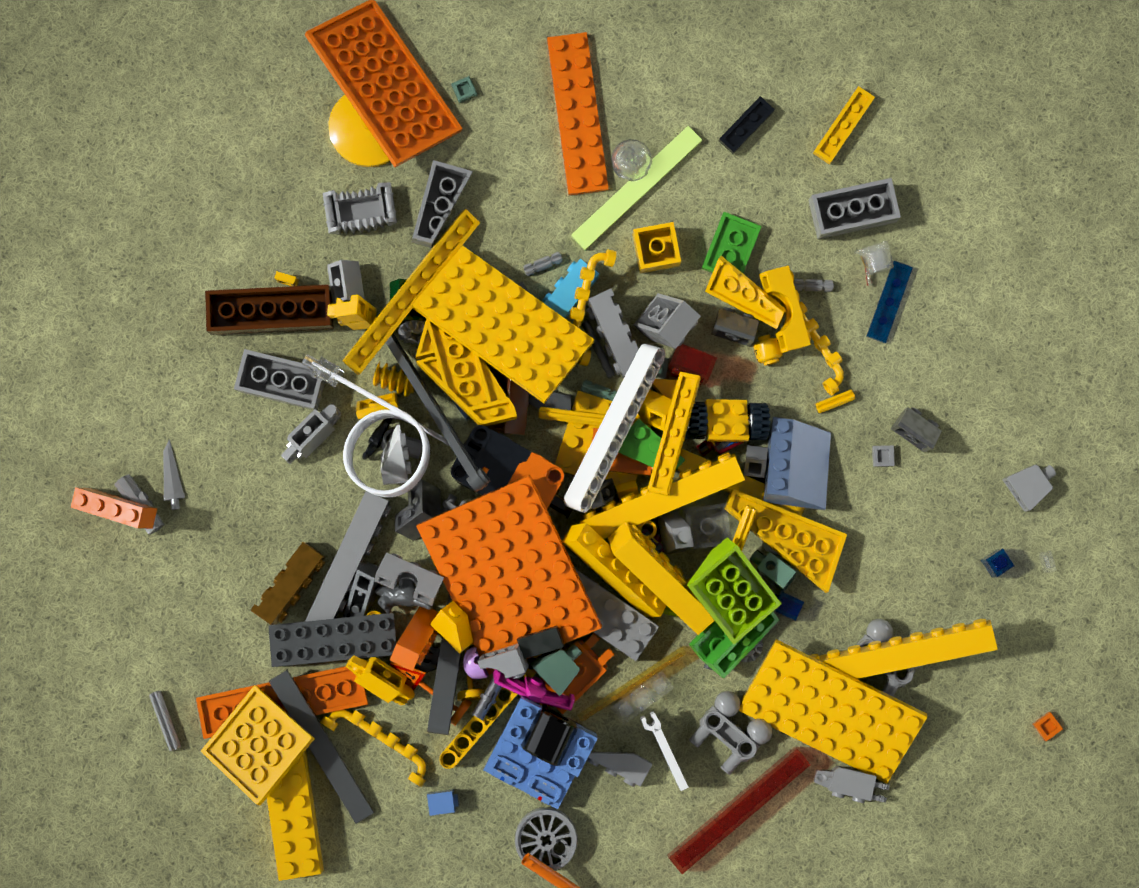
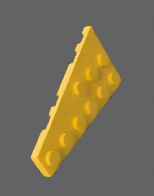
(800, 541)

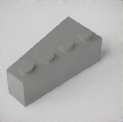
(439, 198)

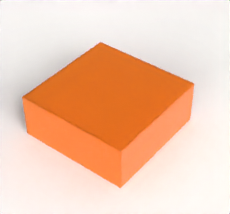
(1047, 726)

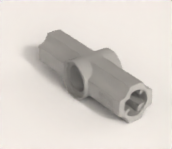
(131, 491)

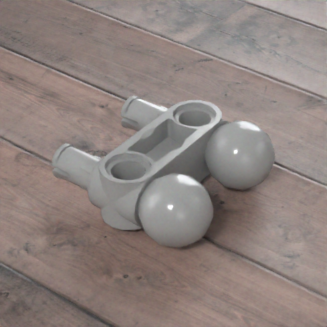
(882, 631)
(757, 732)

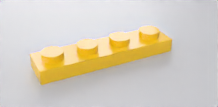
(843, 125)

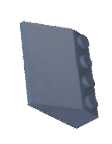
(797, 464)

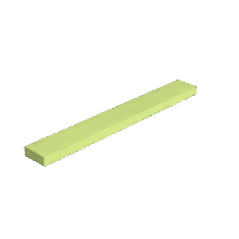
(635, 190)

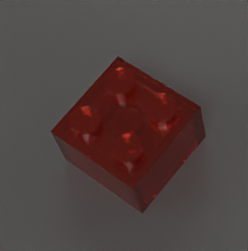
(693, 362)

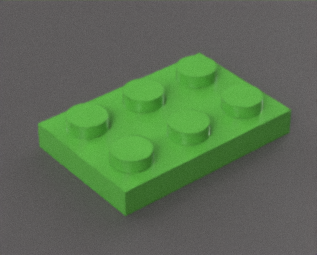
(733, 241)

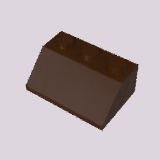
(519, 398)

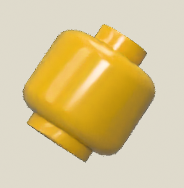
(767, 350)

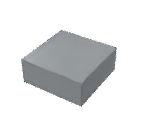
(883, 456)

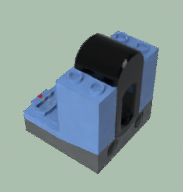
(540, 752)

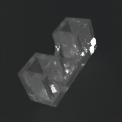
(642, 697)

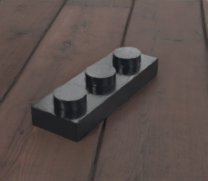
(746, 125)

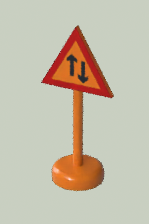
(414, 678)

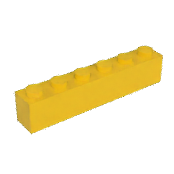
(599, 557)

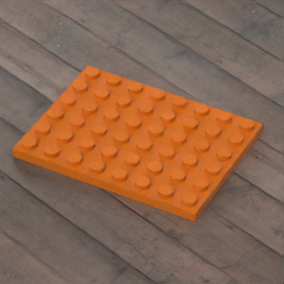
(508, 568)

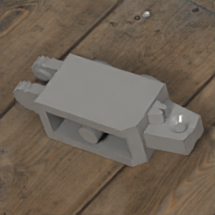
(311, 433)
(850, 782)

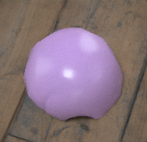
(471, 665)

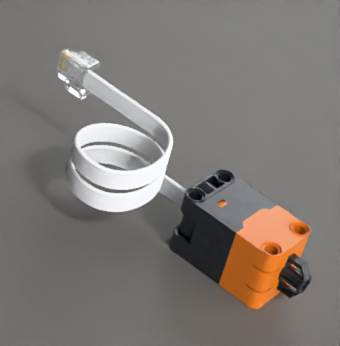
(490, 450)

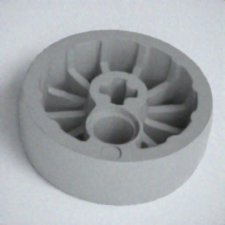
(570, 849)

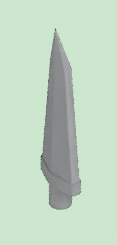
(172, 485)

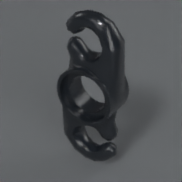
(374, 440)

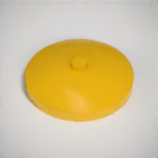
(353, 137)

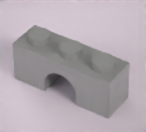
(394, 569)

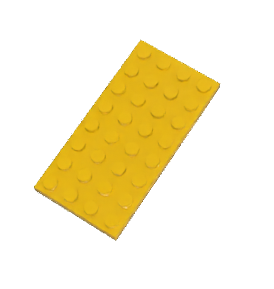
(503, 324)
(832, 711)

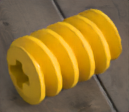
(393, 379)

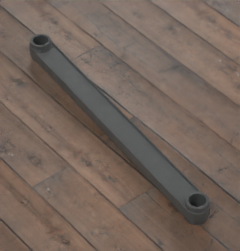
(477, 477)

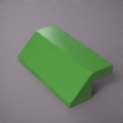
(720, 653)

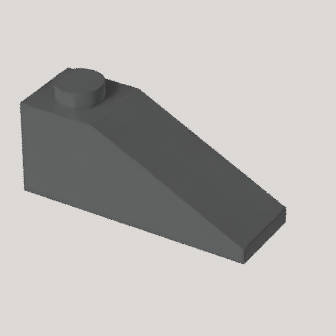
(362, 591)

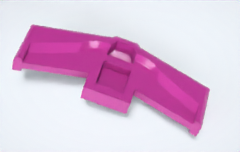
(534, 690)

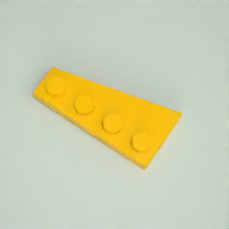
(742, 293)

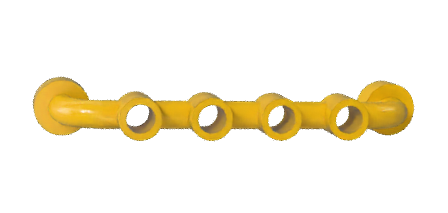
(582, 294)
(821, 344)
(390, 740)

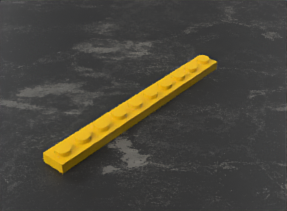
(413, 287)

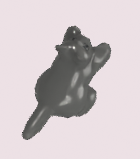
(399, 596)

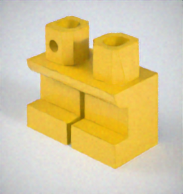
(355, 314)

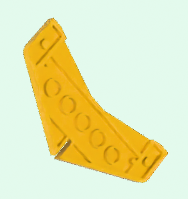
(463, 377)

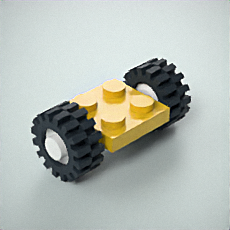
(729, 421)

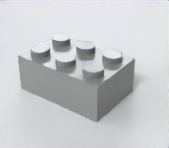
(667, 320)

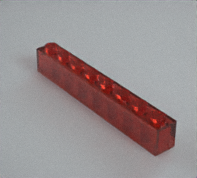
(738, 810)

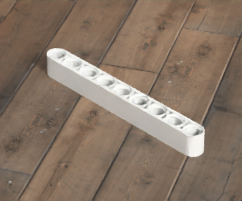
(614, 428)

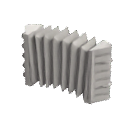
(359, 210)

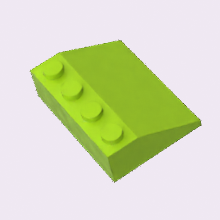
(732, 591)

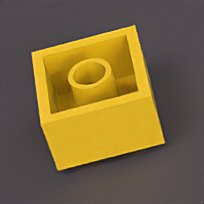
(656, 247)

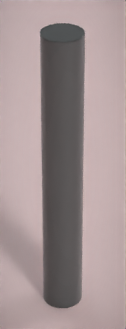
(598, 350)

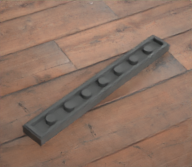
(322, 747)

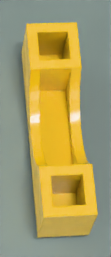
(780, 284)

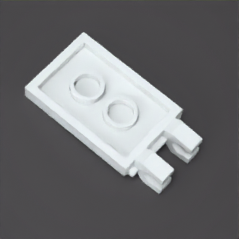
(655, 727)

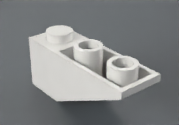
(393, 459)

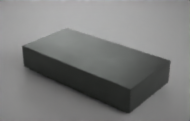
(540, 642)

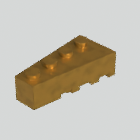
(289, 584)

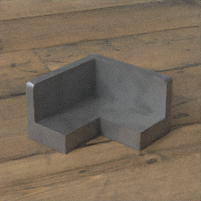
(423, 504)

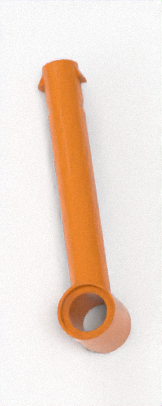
(547, 872)

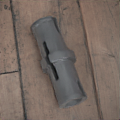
(487, 700)

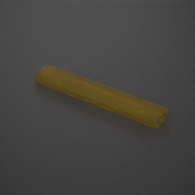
(632, 683)

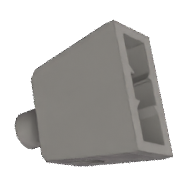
(1030, 485)

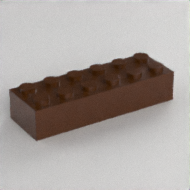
(268, 309)

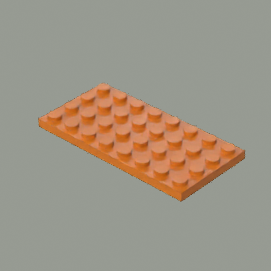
(383, 82)

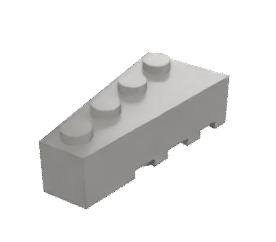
(613, 330)

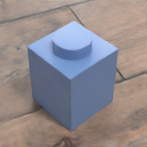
(442, 802)

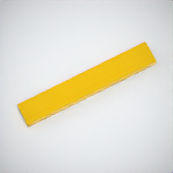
(674, 434)

